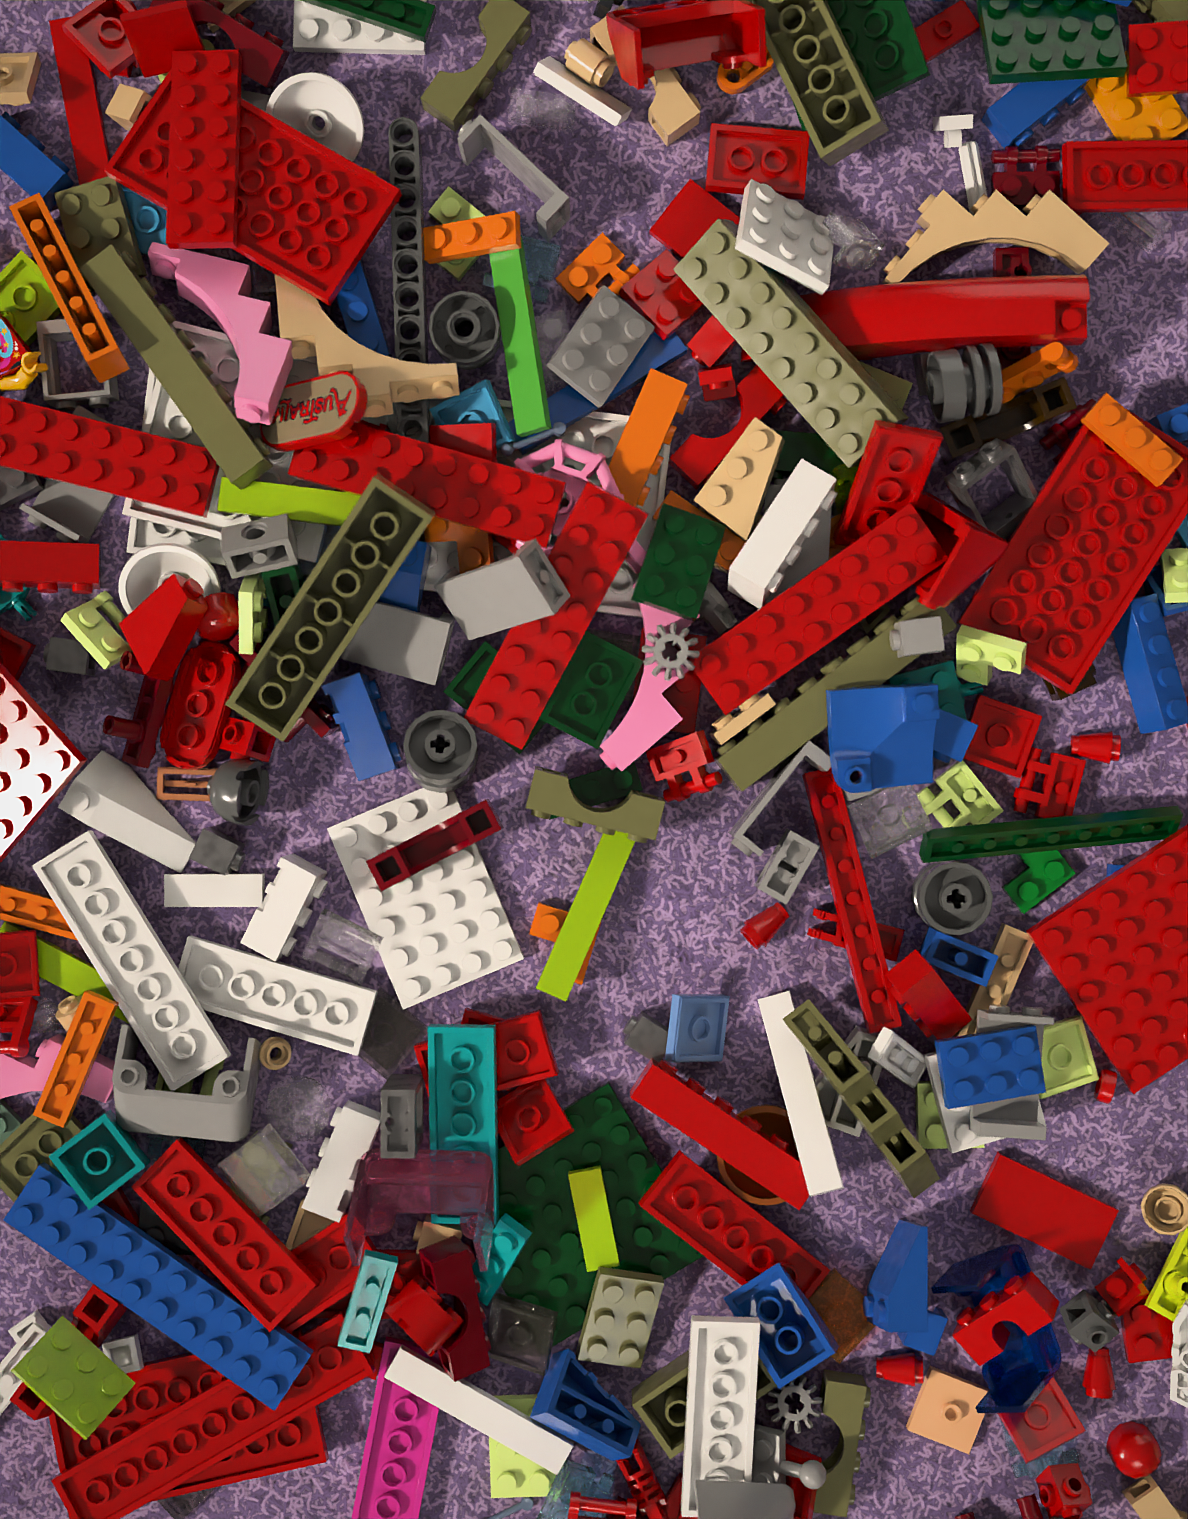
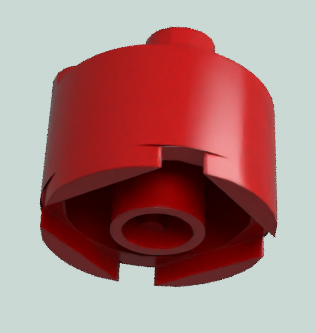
(423, 1315)

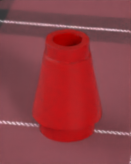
(1097, 746)
(764, 925)
(901, 1368)
(1098, 1374)

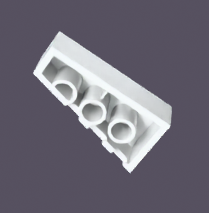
(780, 534)

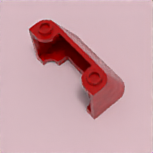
(966, 543)

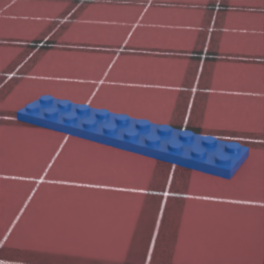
(158, 1286)

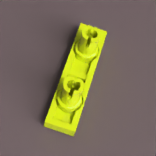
(1172, 1283)

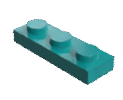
(506, 1245)
(367, 1301)

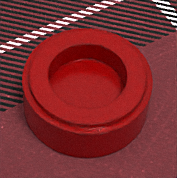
(1105, 1086)

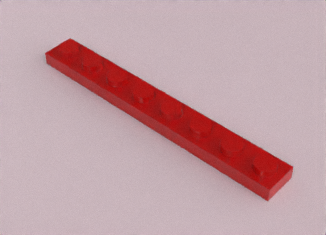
(852, 901)

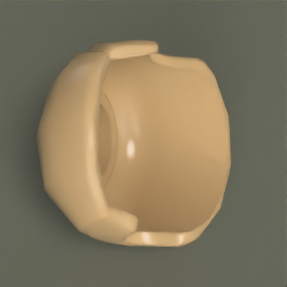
(1165, 1209)

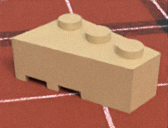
(742, 479)

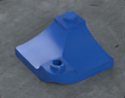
(882, 735)

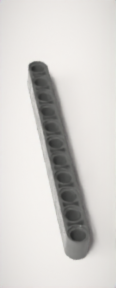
(409, 252)

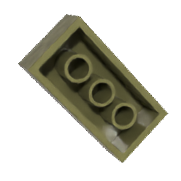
(663, 1400)

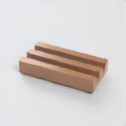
(162, 783)

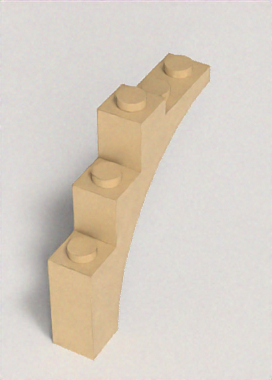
(1047, 228)
(384, 377)

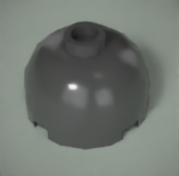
(238, 790)

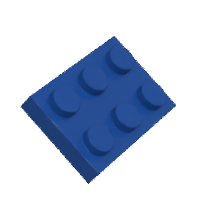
(990, 1066)

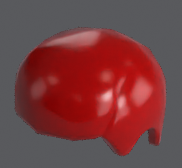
(221, 618)
(1134, 1450)

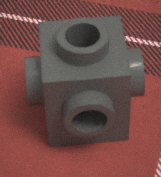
(1090, 1327)

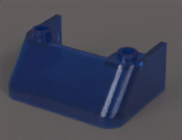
(1027, 1361)

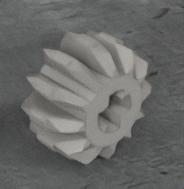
(681, 656)
(804, 1399)

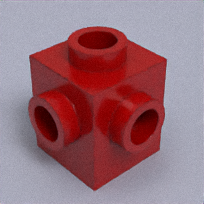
(246, 740)
(1064, 1491)

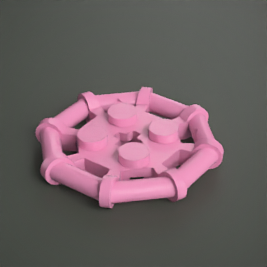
(574, 479)

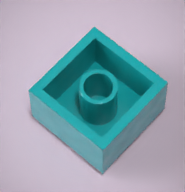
(99, 1159)

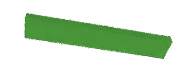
(520, 341)

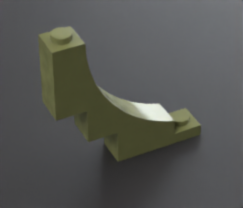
(863, 1098)

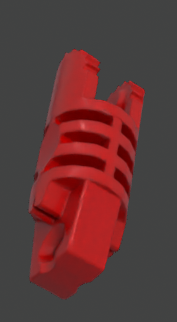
(644, 1485)

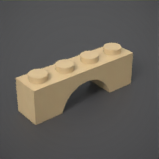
(672, 109)

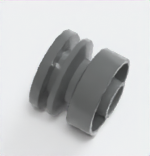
(464, 310)
(964, 382)

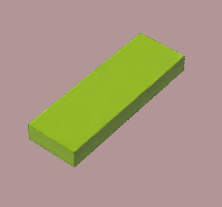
(593, 1218)

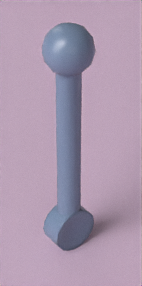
(558, 430)
(525, 1504)

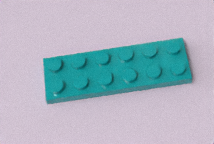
(463, 1095)

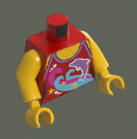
(17, 361)

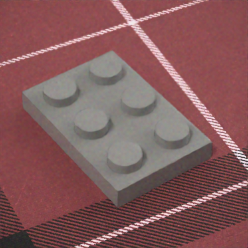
(600, 346)

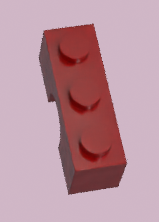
(1021, 1301)

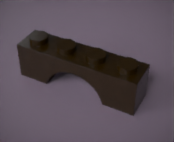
(1015, 417)

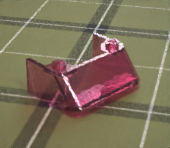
(428, 1184)

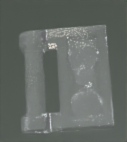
(345, 940)

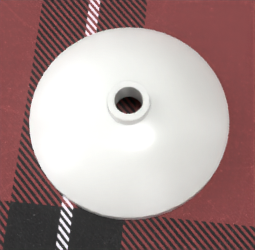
(314, 94)
(155, 564)

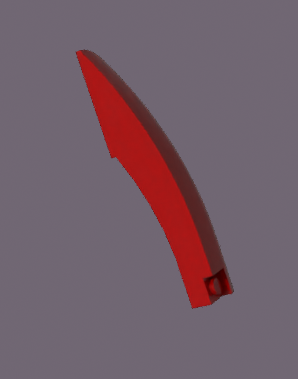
(954, 314)

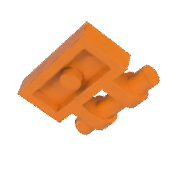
(592, 267)

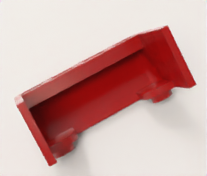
(686, 34)

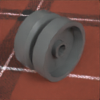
(444, 732)
(971, 897)

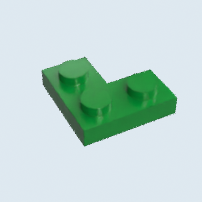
(1042, 876)

